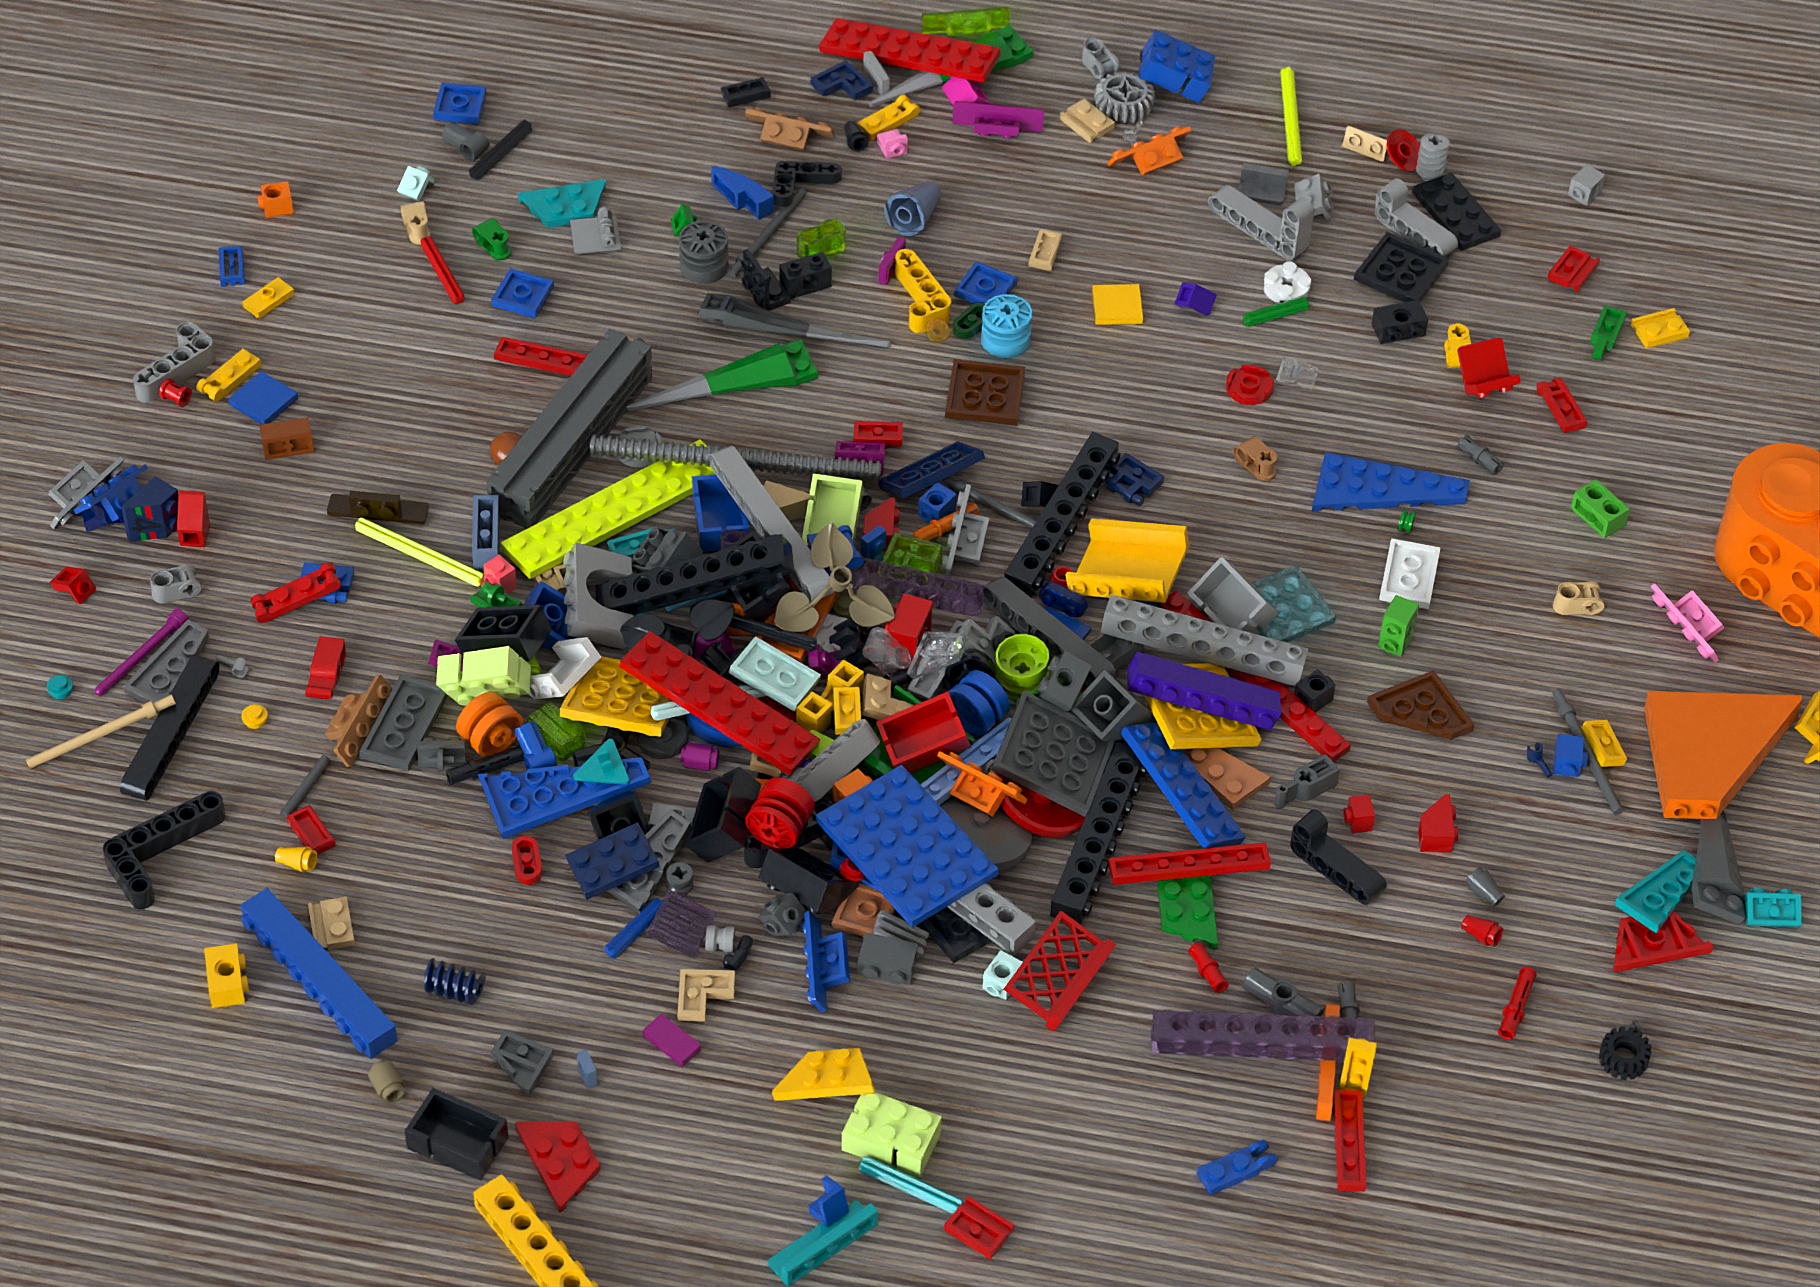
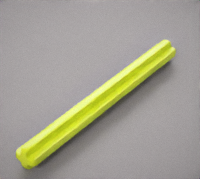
(1291, 117)
(420, 551)

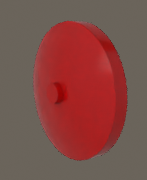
(1040, 813)

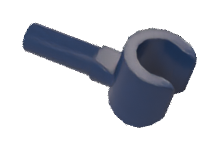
(1536, 757)

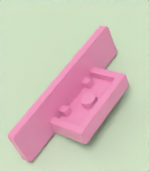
(1694, 617)

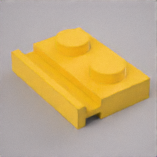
(1660, 328)

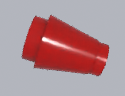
(1484, 930)

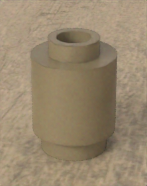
(387, 1081)

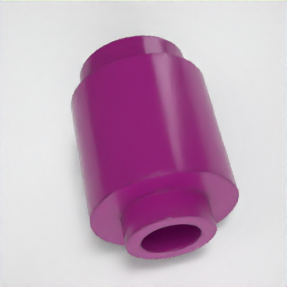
(699, 756)

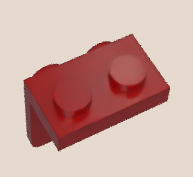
(1486, 368)

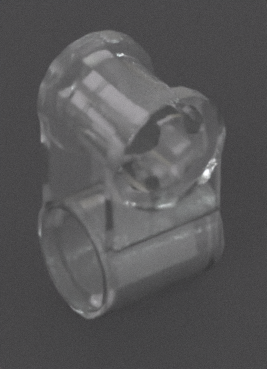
(886, 651)

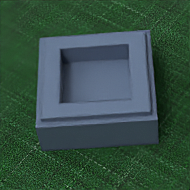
(587, 1069)

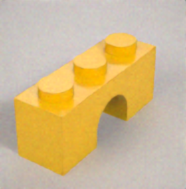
(816, 710)

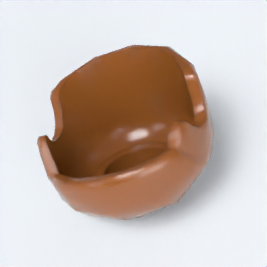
(502, 445)

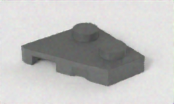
(522, 1059)

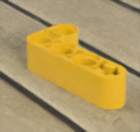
(929, 296)

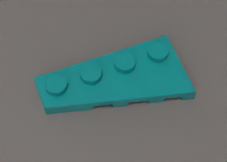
(1660, 892)

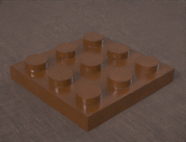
(985, 392)

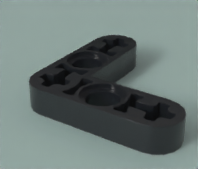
(806, 172)

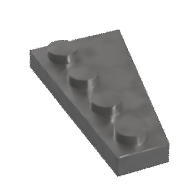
(164, 668)
(665, 842)

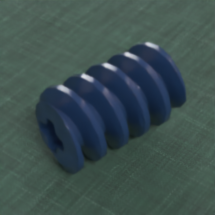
(452, 983)

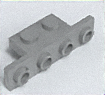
(78, 484)
(969, 535)

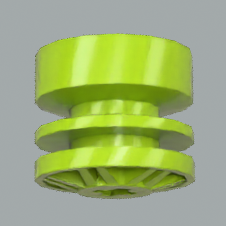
(1021, 664)

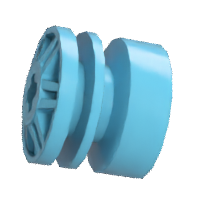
(1006, 326)

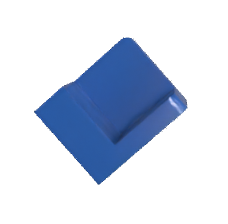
(830, 1205)

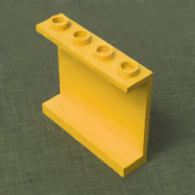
(1130, 560)

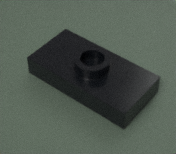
(745, 92)

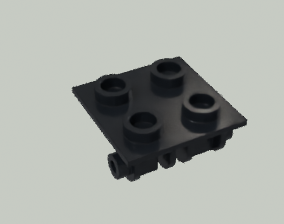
(717, 659)

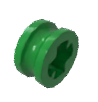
(1406, 521)

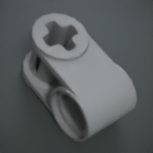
(1099, 58)
(173, 584)

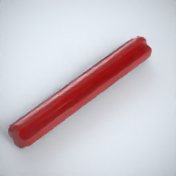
(442, 270)

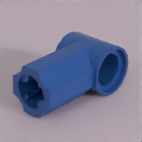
(533, 746)

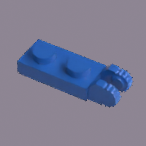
(1235, 1167)

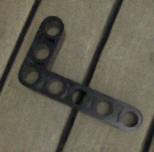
(154, 836)

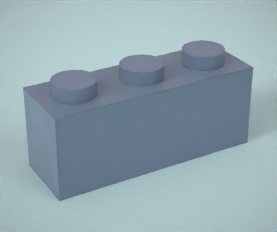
(485, 529)

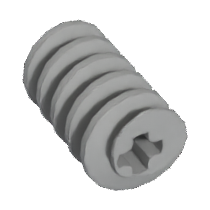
(1432, 156)

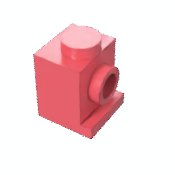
(500, 572)

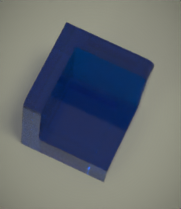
(97, 517)

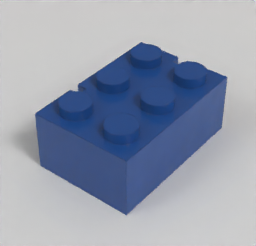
(1171, 61)
(715, 511)

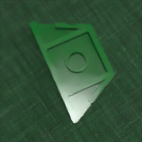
(1188, 909)

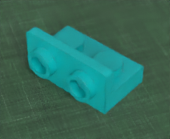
(1773, 909)

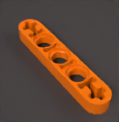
(1326, 1077)

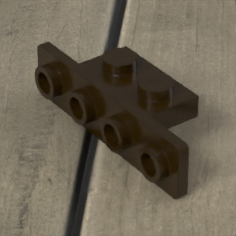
(377, 507)

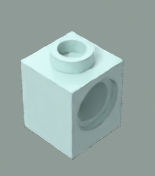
(1002, 966)

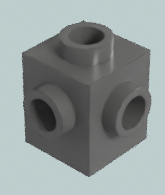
(782, 914)

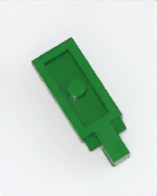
(1607, 330)

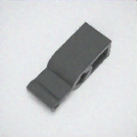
(1308, 782)

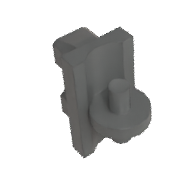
(441, 753)

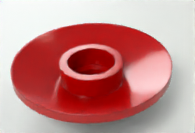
(1403, 149)

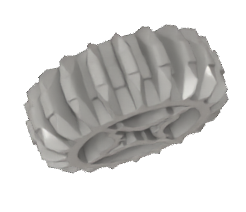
(1124, 97)

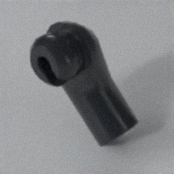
(741, 953)

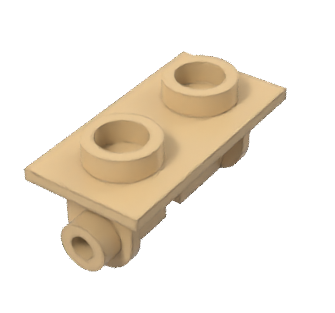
(1365, 143)

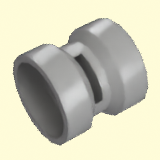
(720, 939)

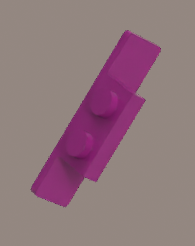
(997, 119)

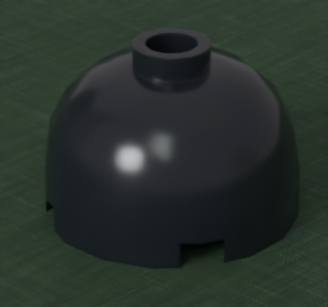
(971, 660)

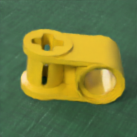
(1457, 336)

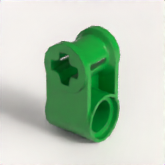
(493, 239)

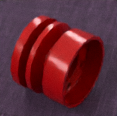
(780, 813)

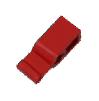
(326, 667)

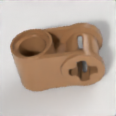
(1256, 458)

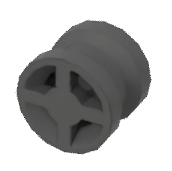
(674, 881)

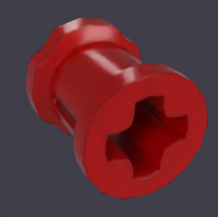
(175, 392)

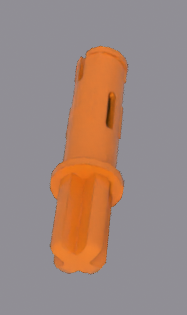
(939, 527)

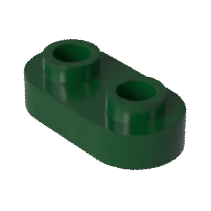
(969, 321)

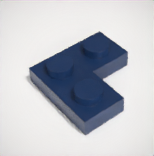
(842, 76)

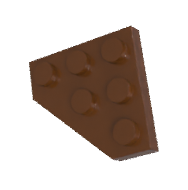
(1422, 706)

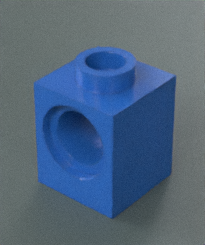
(937, 503)

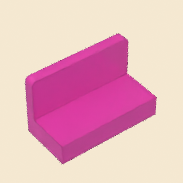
(964, 90)

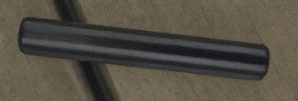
(500, 149)
(773, 632)

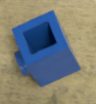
(1569, 755)

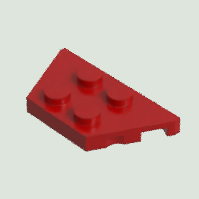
(1642, 947)
(560, 1157)

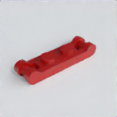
(296, 593)

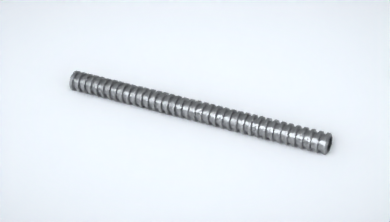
(755, 460)

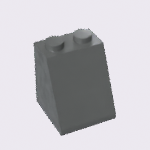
(1110, 707)

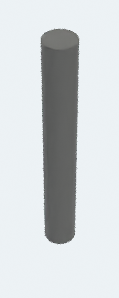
(305, 786)

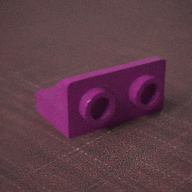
(861, 450)

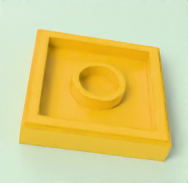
(1117, 304)

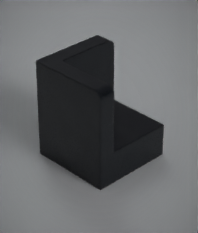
(1037, 493)

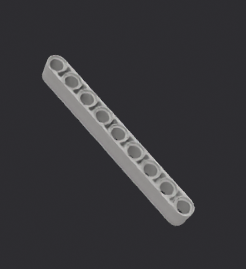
(767, 517)

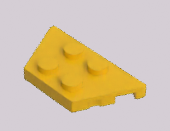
(826, 1075)

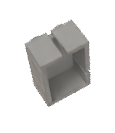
(1232, 598)

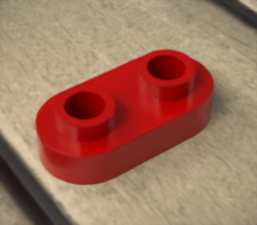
(526, 862)

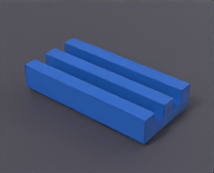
(232, 278)

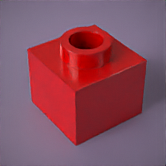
(1359, 814)

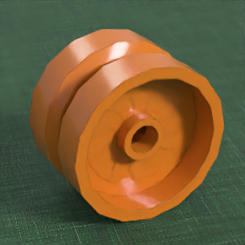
(488, 724)

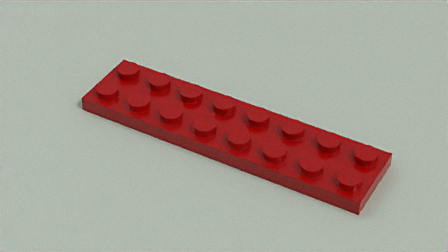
(910, 49)
(719, 703)

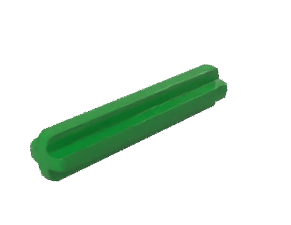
(1275, 311)

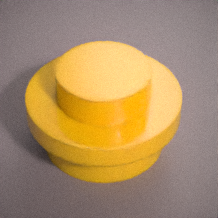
(254, 716)

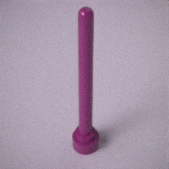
(173, 623)

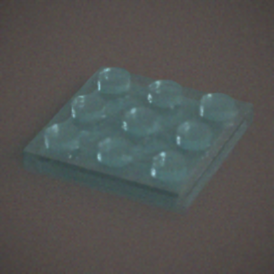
(1298, 605)

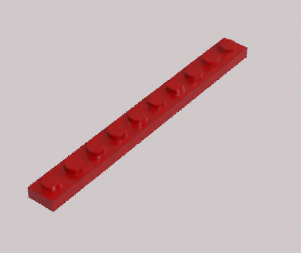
(1293, 710)

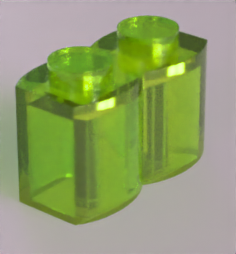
(825, 238)

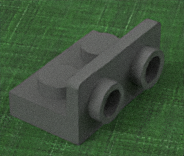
(1115, 649)

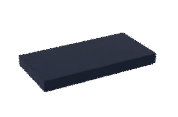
(931, 469)

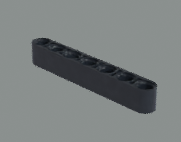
(169, 728)

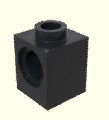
(1315, 690)

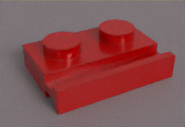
(1573, 268)
(979, 1227)

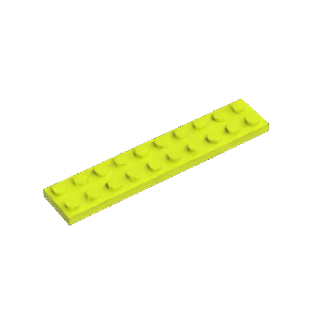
(602, 514)

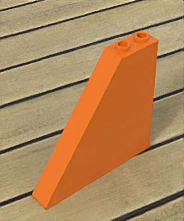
(1711, 745)

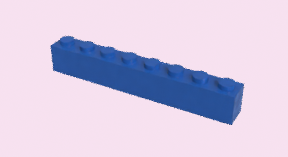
(318, 973)

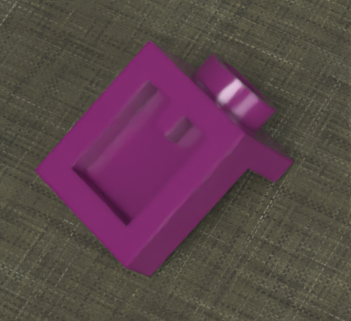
(822, 661)

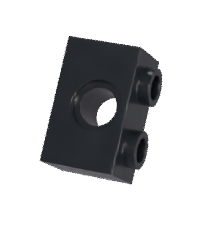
(806, 275)
(1399, 321)

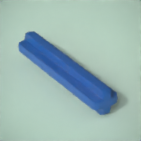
(632, 929)

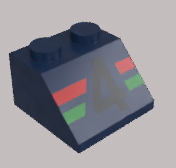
(151, 511)

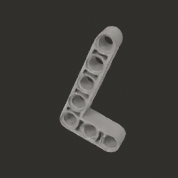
(1284, 236)

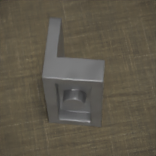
(1263, 183)

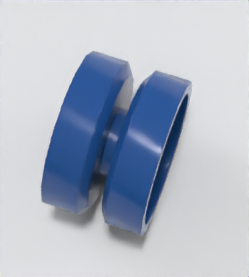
(979, 702)

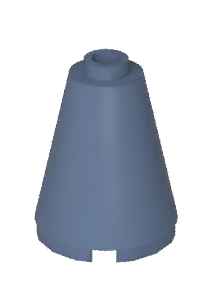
(912, 208)

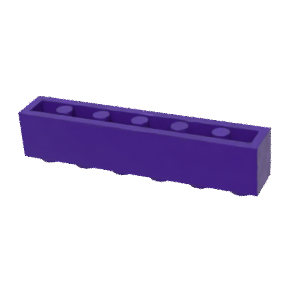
(1203, 691)

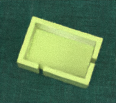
(835, 501)
(484, 671)
(889, 1124)

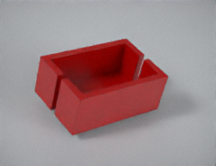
(923, 730)

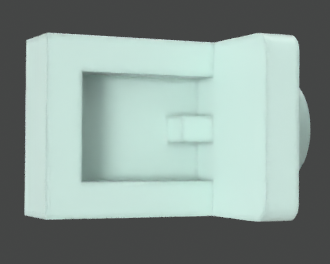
(415, 182)

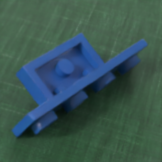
(114, 495)
(826, 961)

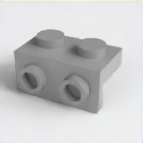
(1318, 193)

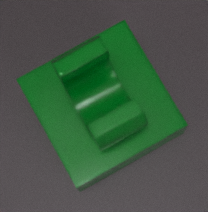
(682, 218)

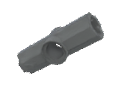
(1271, 990)

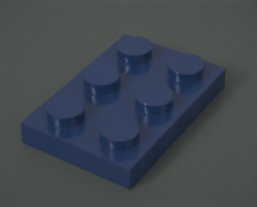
(612, 861)

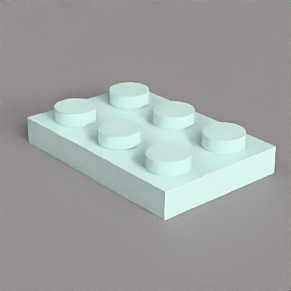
(774, 673)

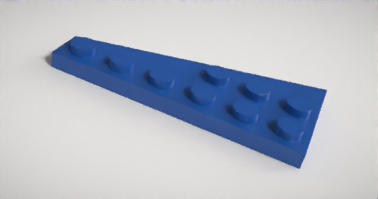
(1374, 485)
(549, 793)

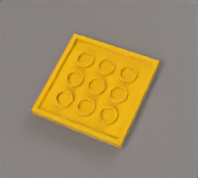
(614, 699)
(1197, 729)

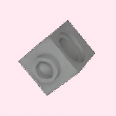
(1586, 184)

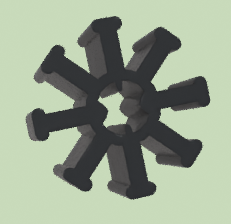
(851, 639)

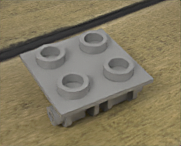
(596, 233)

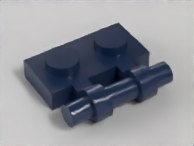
(1136, 474)

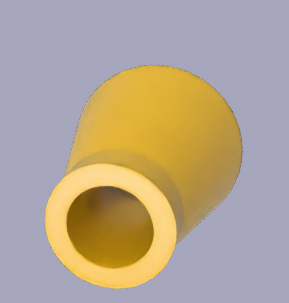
(298, 858)

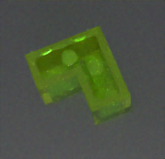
(914, 553)

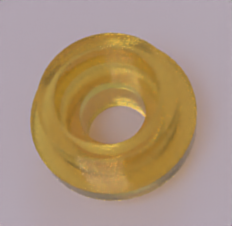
(939, 323)

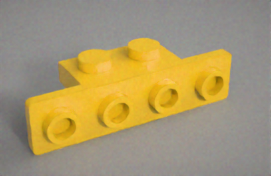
(1809, 727)

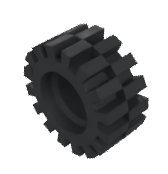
(1621, 1065)

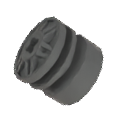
(703, 252)

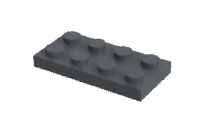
(403, 722)

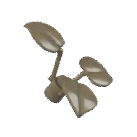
(835, 551)

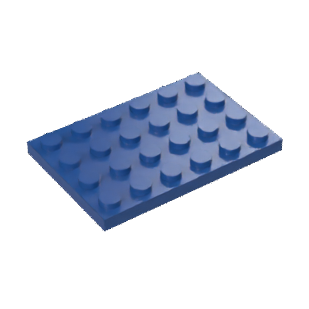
(907, 845)

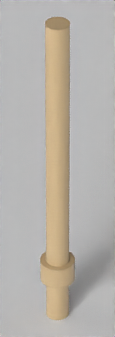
(148, 710)

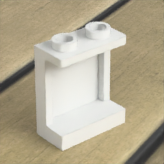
(575, 660)

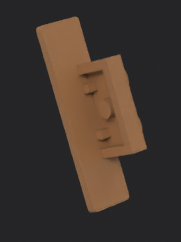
(786, 131)
(356, 719)

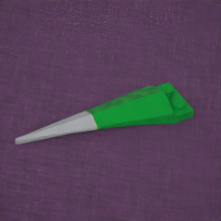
(1013, 52)
(764, 369)

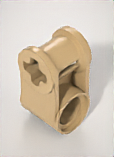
(416, 221)
(1577, 597)

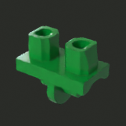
(493, 597)

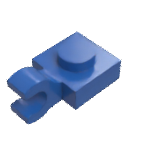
(873, 544)

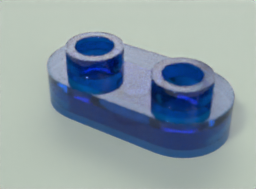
(1063, 599)

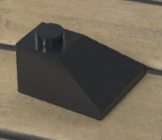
(617, 814)

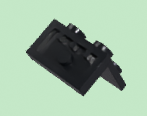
(762, 284)

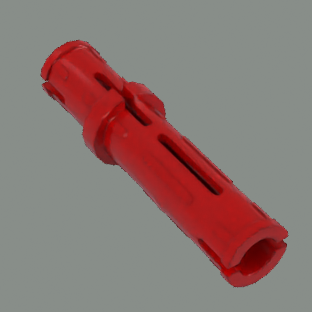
(1514, 1011)

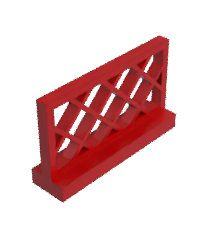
(1080, 978)

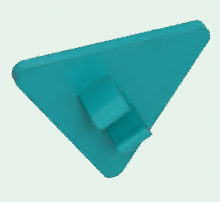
(603, 766)

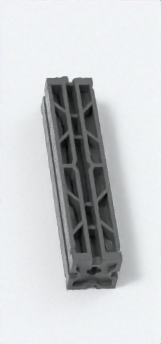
(561, 435)

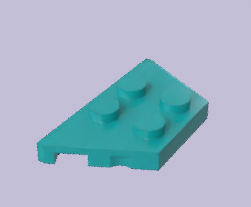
(564, 203)

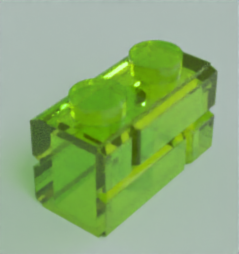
(558, 732)

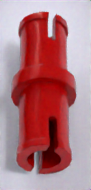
(1208, 967)

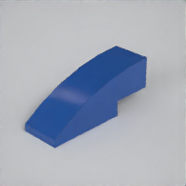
(743, 192)

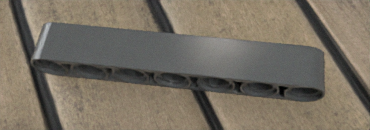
(1034, 620)

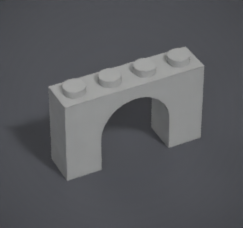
(584, 615)

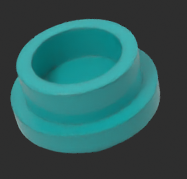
(60, 686)

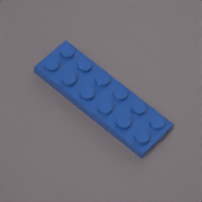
(1183, 787)

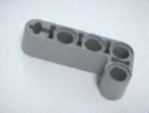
(1409, 222)
(180, 364)
(836, 760)

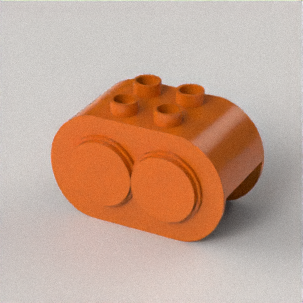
(1773, 532)

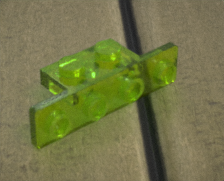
(966, 21)

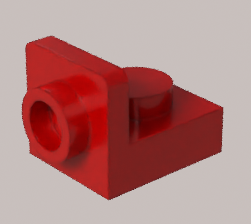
(74, 581)

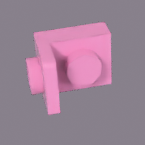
(892, 143)

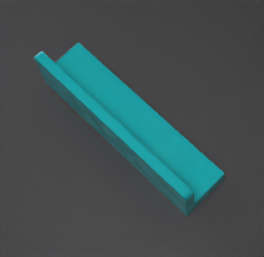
(823, 1243)

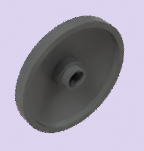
(996, 836)

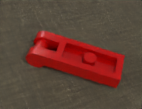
(1562, 405)

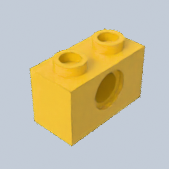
(225, 989)

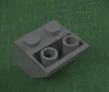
(664, 548)

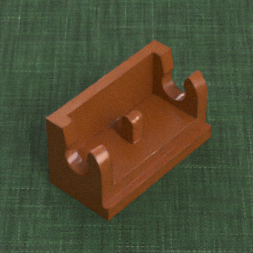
(286, 438)

